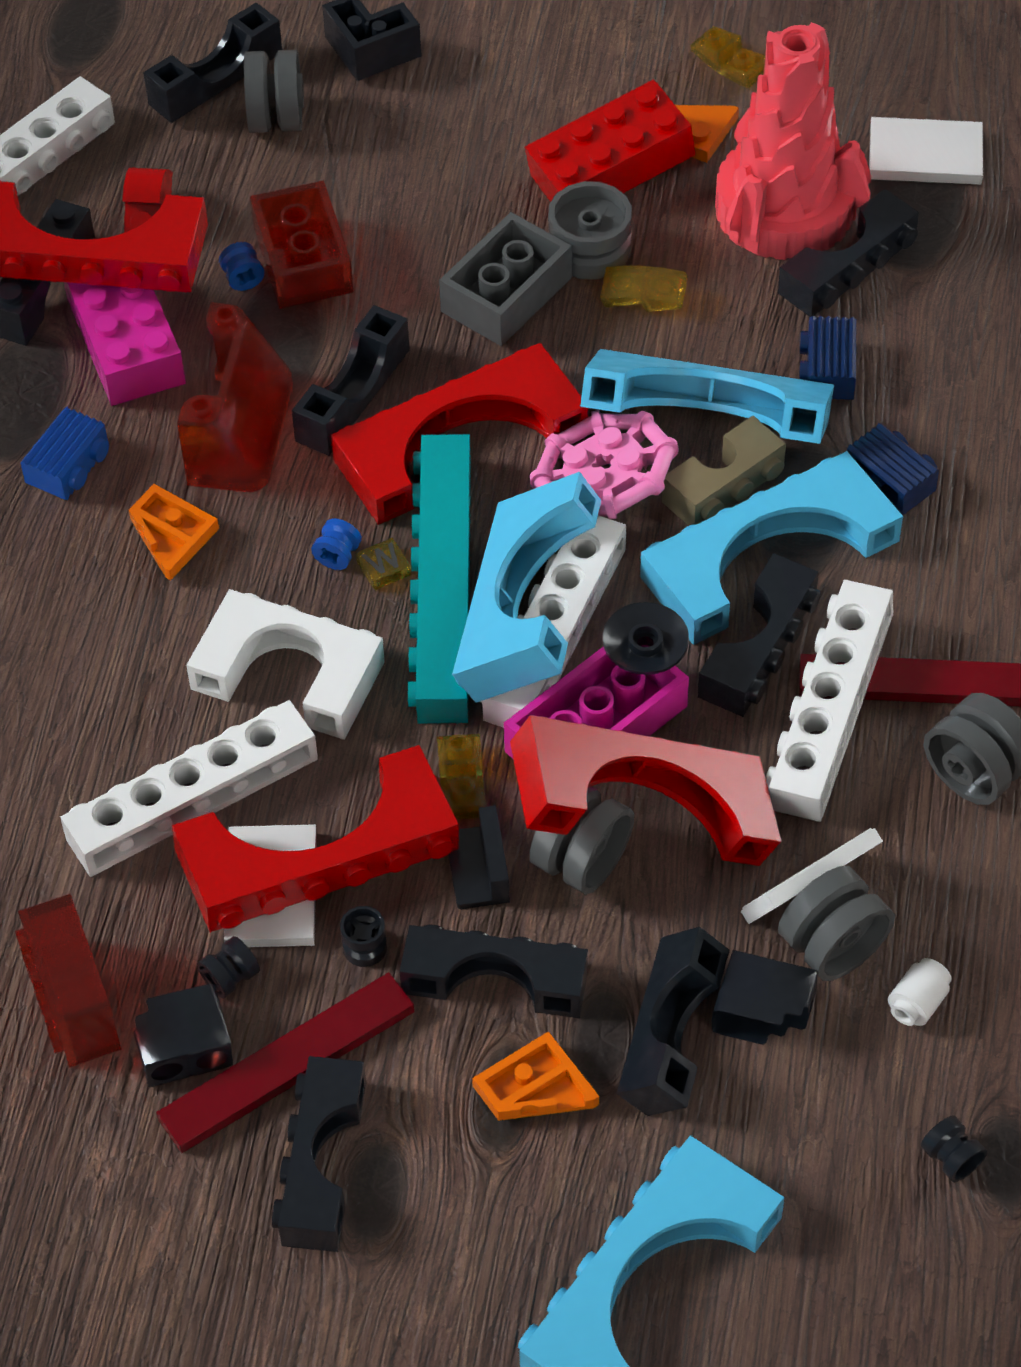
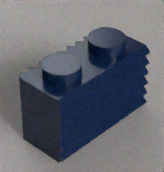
(830, 354)
(895, 467)

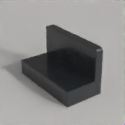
(480, 864)

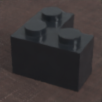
(371, 41)

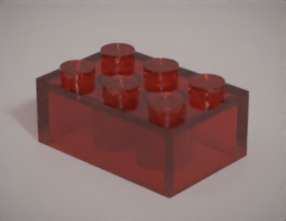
(301, 244)
(66, 981)

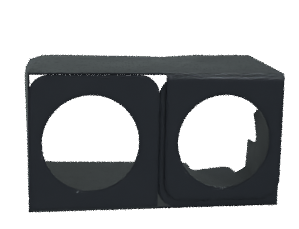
(763, 998)
(182, 1035)

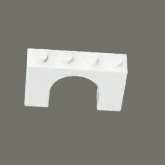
(251, 626)

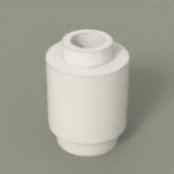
(919, 992)

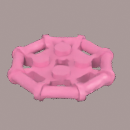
(623, 481)

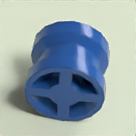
(241, 266)
(336, 544)

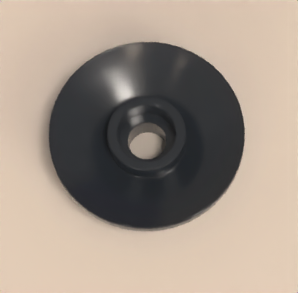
(645, 625)

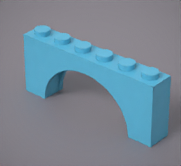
(628, 380)
(825, 500)
(527, 529)
(689, 1200)

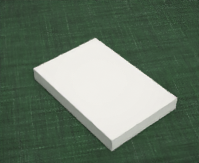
(926, 150)
(796, 883)
(294, 923)

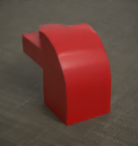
(144, 194)

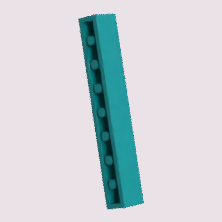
(442, 576)

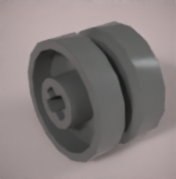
(273, 91)
(595, 223)
(976, 748)
(590, 848)
(836, 923)

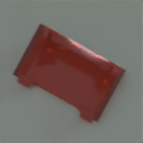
(235, 435)

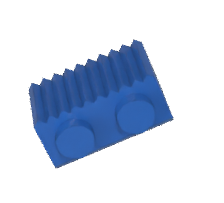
(65, 454)

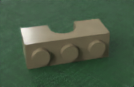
(751, 458)

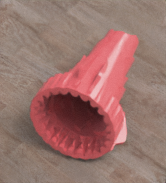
(788, 174)

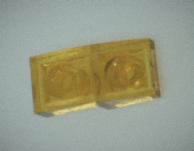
(726, 55)
(645, 285)
(462, 774)

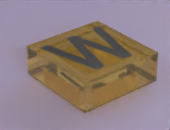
(383, 563)

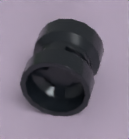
(368, 927)
(228, 966)
(953, 1148)

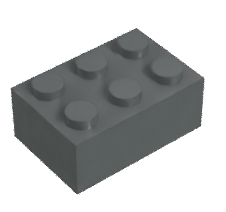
(505, 278)

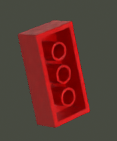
(614, 144)

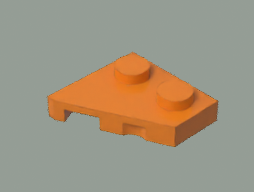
(709, 126)
(171, 528)
(535, 1083)

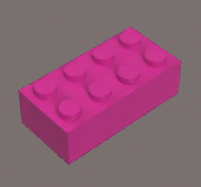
(127, 340)
(608, 698)

